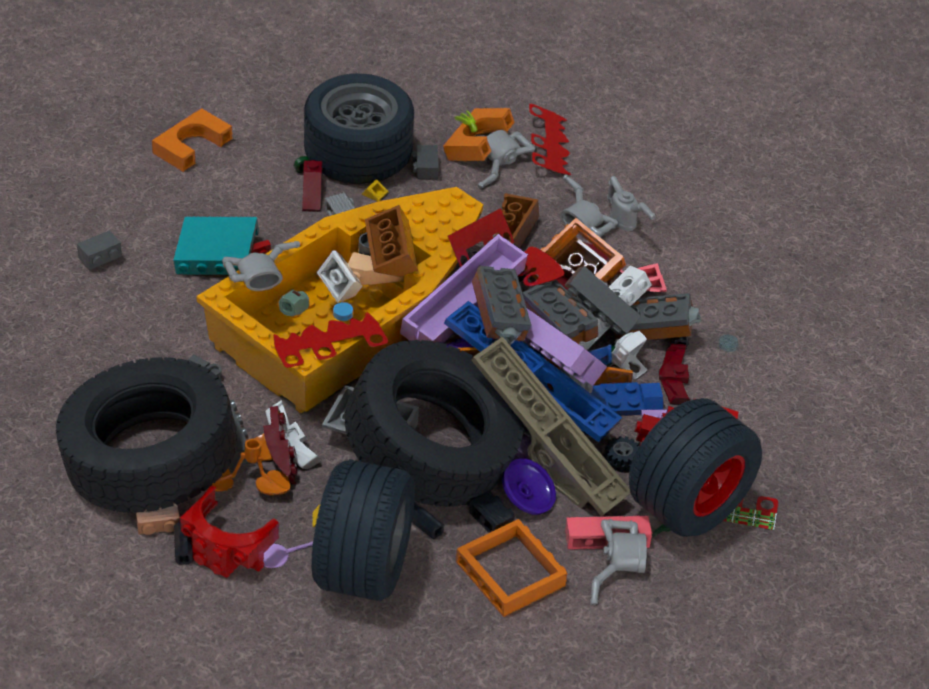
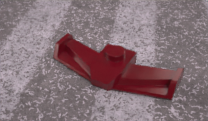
(674, 374)

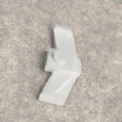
(305, 457)

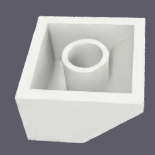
(339, 277)

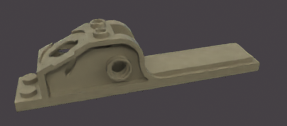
(568, 451)

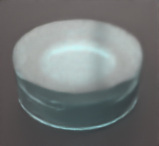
(728, 343)

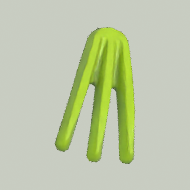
(467, 120)

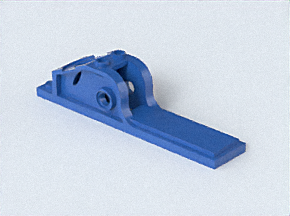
(591, 414)

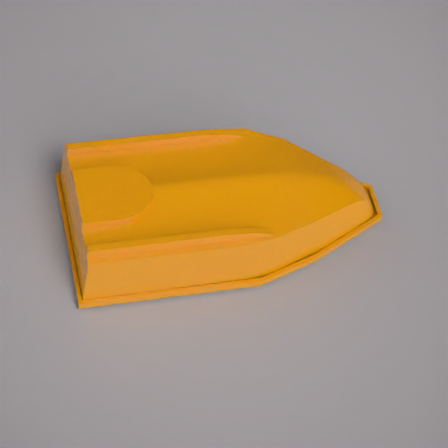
(246, 319)

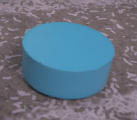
(343, 311)

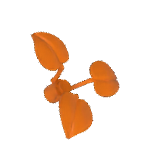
(256, 451)

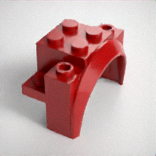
(224, 550)

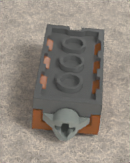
(501, 304)
(561, 311)
(665, 316)

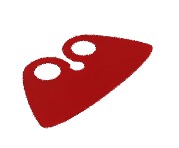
(545, 266)

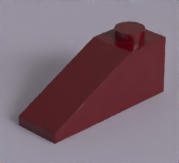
(312, 186)

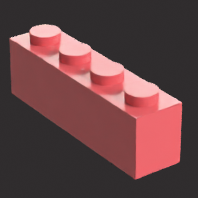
(588, 533)

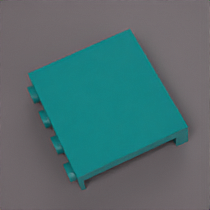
(209, 240)

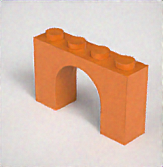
(199, 124)
(466, 146)

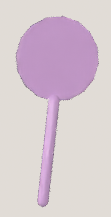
(278, 555)

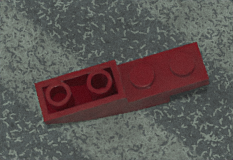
(279, 445)

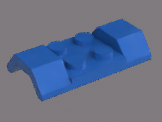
(629, 397)

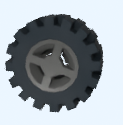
(620, 453)

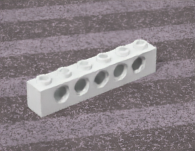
(628, 287)

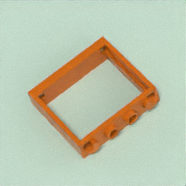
(560, 240)
(493, 592)

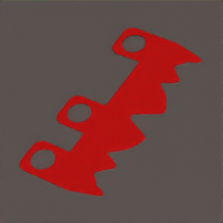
(555, 151)
(316, 339)

